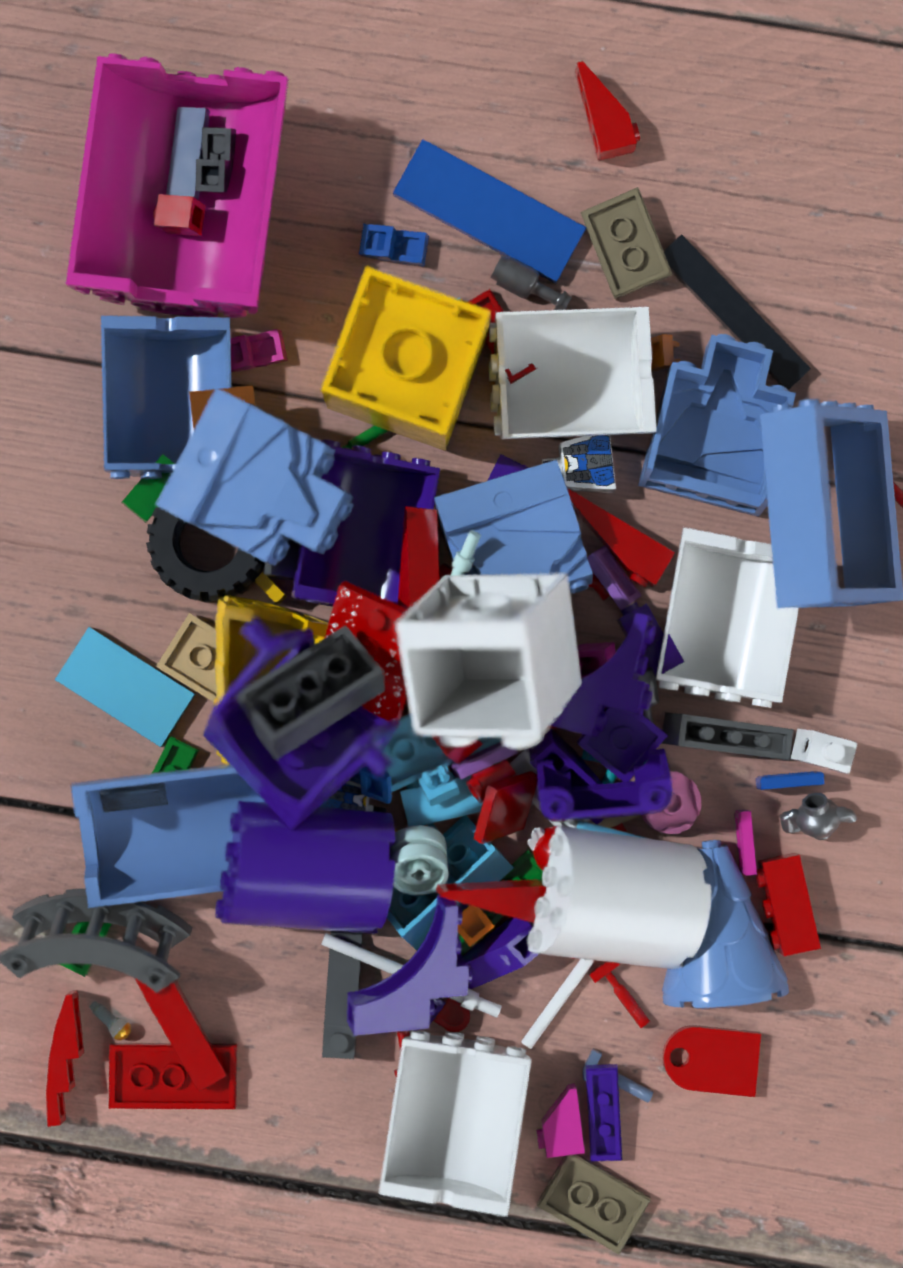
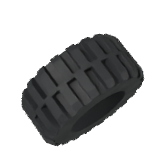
(184, 578)

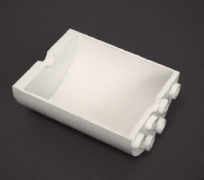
(588, 374)
(727, 621)
(621, 900)
(455, 1121)

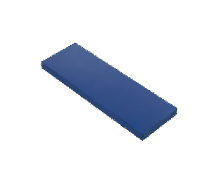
(489, 210)

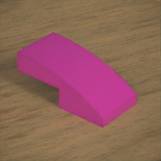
(257, 350)

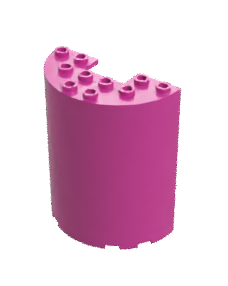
(128, 166)

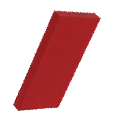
(156, 1079)

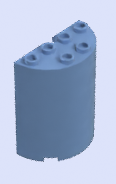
(147, 385)

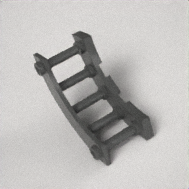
(90, 948)

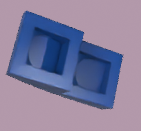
(393, 245)
(373, 786)

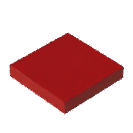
(505, 807)

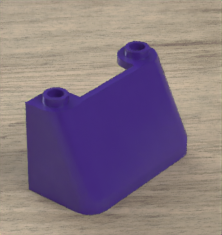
(646, 795)

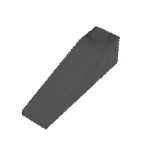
(727, 736)
(341, 978)

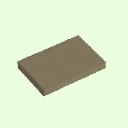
(626, 243)
(593, 1202)

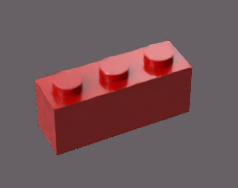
(787, 905)

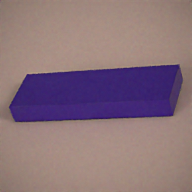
(604, 1112)

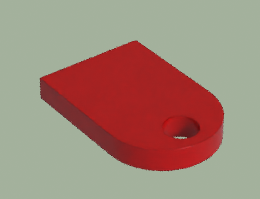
(716, 1060)

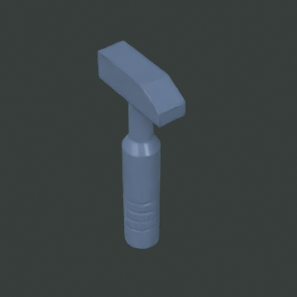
(624, 1083)

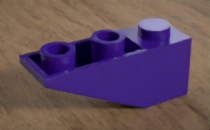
(500, 952)

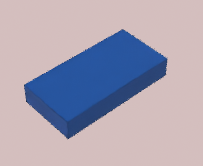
(790, 780)

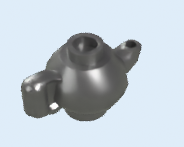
(816, 817)

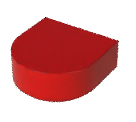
(453, 1016)

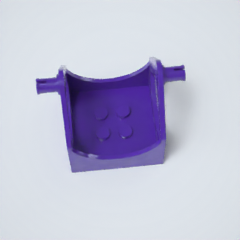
(311, 771)

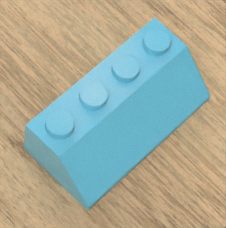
(466, 864)

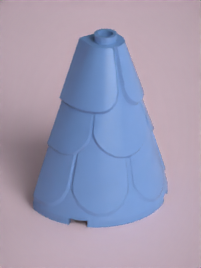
(736, 955)

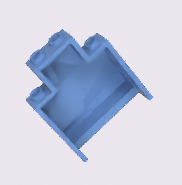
(711, 427)
(255, 482)
(522, 524)

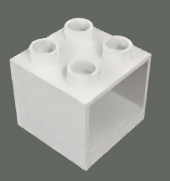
(490, 657)

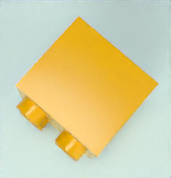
(405, 358)

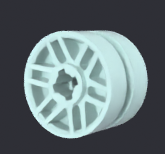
(419, 860)

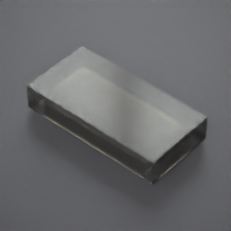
(133, 797)

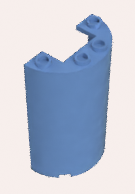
(162, 847)

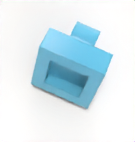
(437, 784)

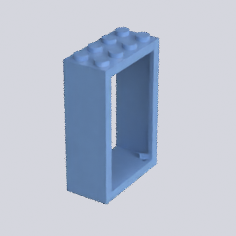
(802, 505)

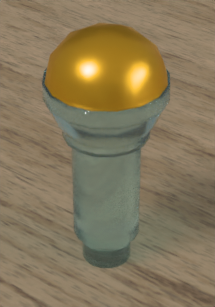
(118, 1027)

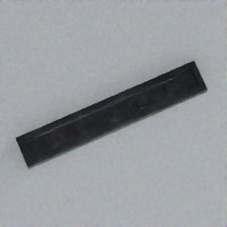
(733, 310)

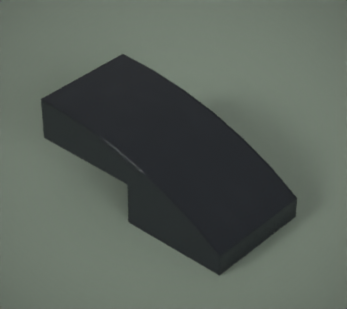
(217, 160)

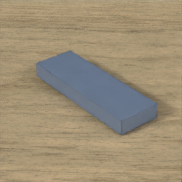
(185, 150)

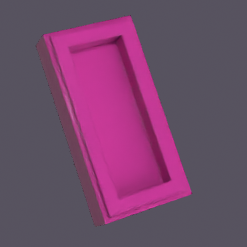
(745, 842)

